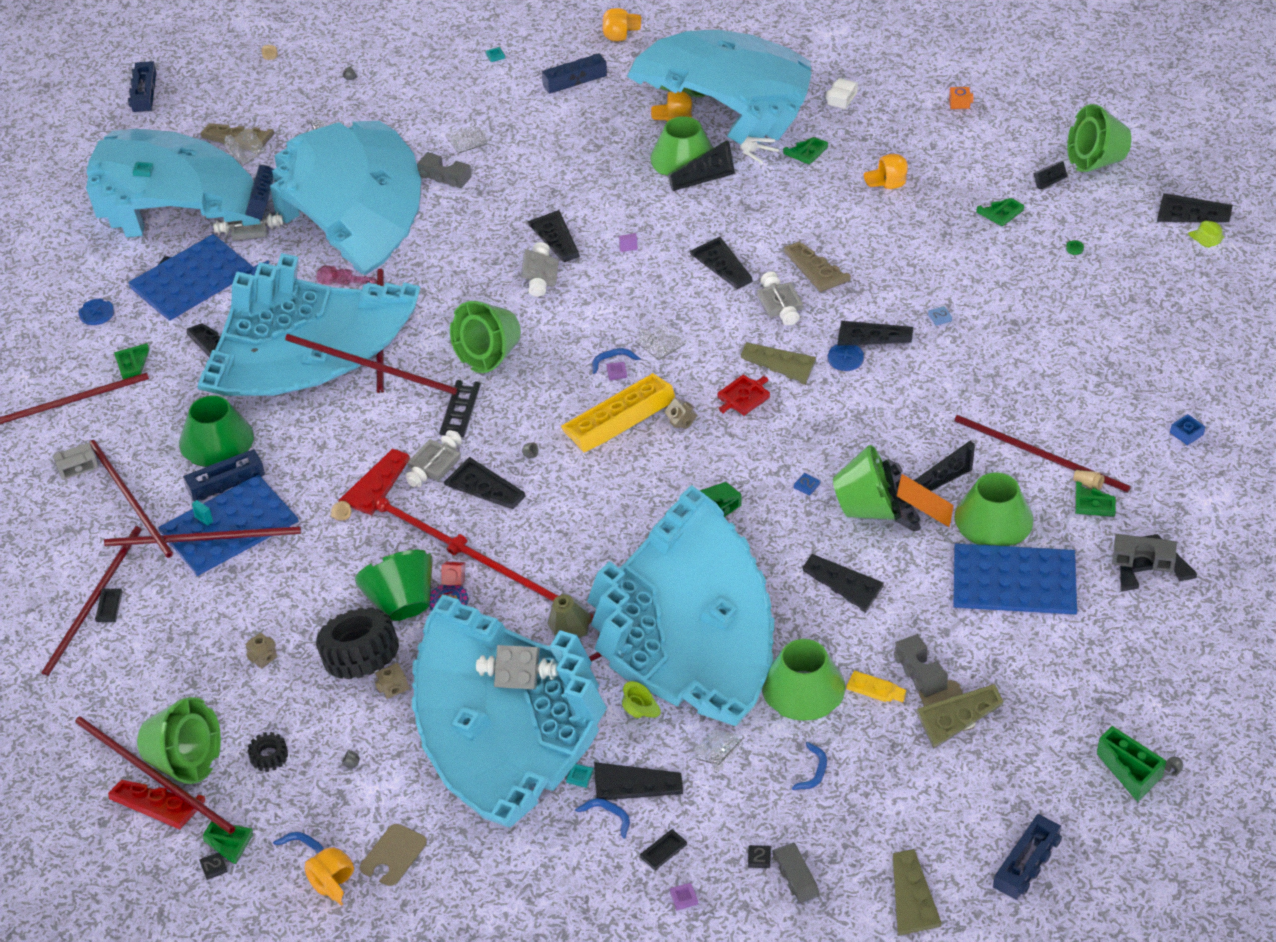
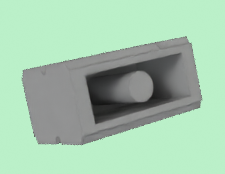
(75, 461)

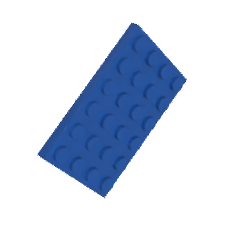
(190, 277)
(239, 508)
(1015, 579)

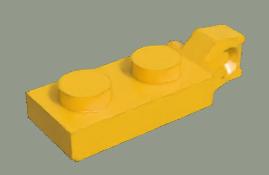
(875, 687)

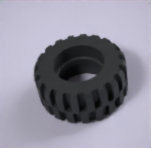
(357, 643)

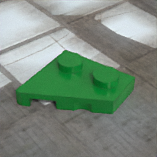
(807, 150)
(1001, 211)
(132, 360)
(1093, 502)
(228, 845)

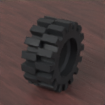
(272, 760)

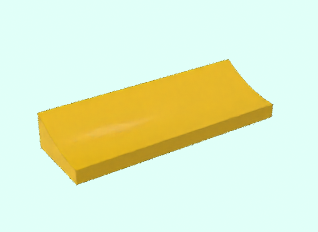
(619, 412)

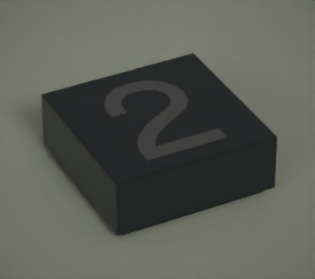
(759, 856)
(213, 865)

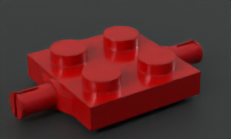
(743, 394)

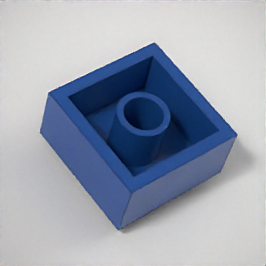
(1187, 429)

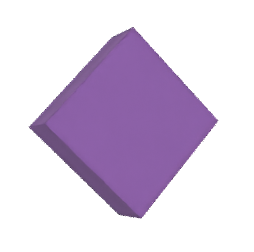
(628, 242)
(616, 370)
(683, 896)

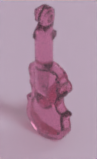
(329, 274)

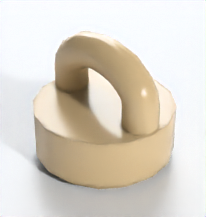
(269, 52)
(341, 511)

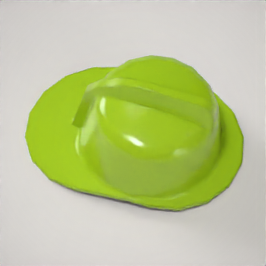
(1208, 234)
(639, 701)

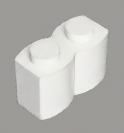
(842, 93)

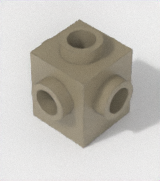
(681, 413)
(261, 650)
(391, 681)

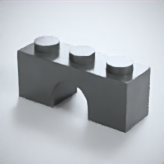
(455, 175)
(1159, 551)
(926, 677)

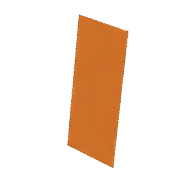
(925, 500)

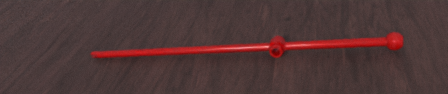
(457, 544)

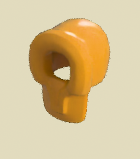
(617, 23)
(677, 106)
(893, 167)
(328, 870)

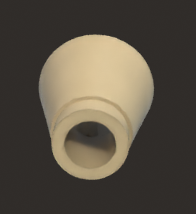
(1089, 479)

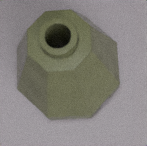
(569, 616)

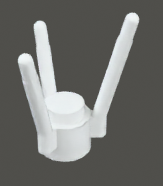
(750, 145)

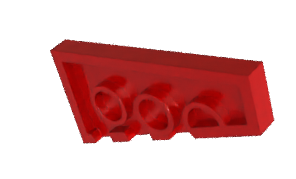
(376, 482)
(154, 802)

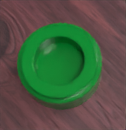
(1075, 247)

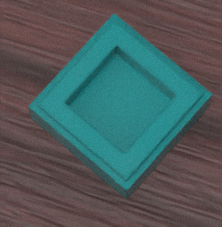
(495, 54)
(143, 169)
(202, 512)
(580, 775)

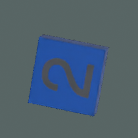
(807, 484)

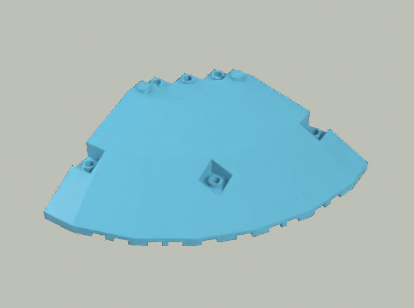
(736, 68)
(184, 175)
(354, 185)
(280, 304)
(666, 607)
(512, 734)

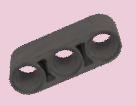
(796, 872)

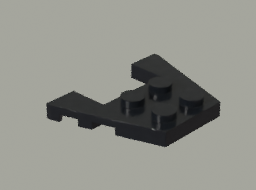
(1128, 579)

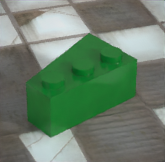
(724, 496)
(1130, 762)

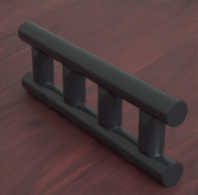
(465, 416)

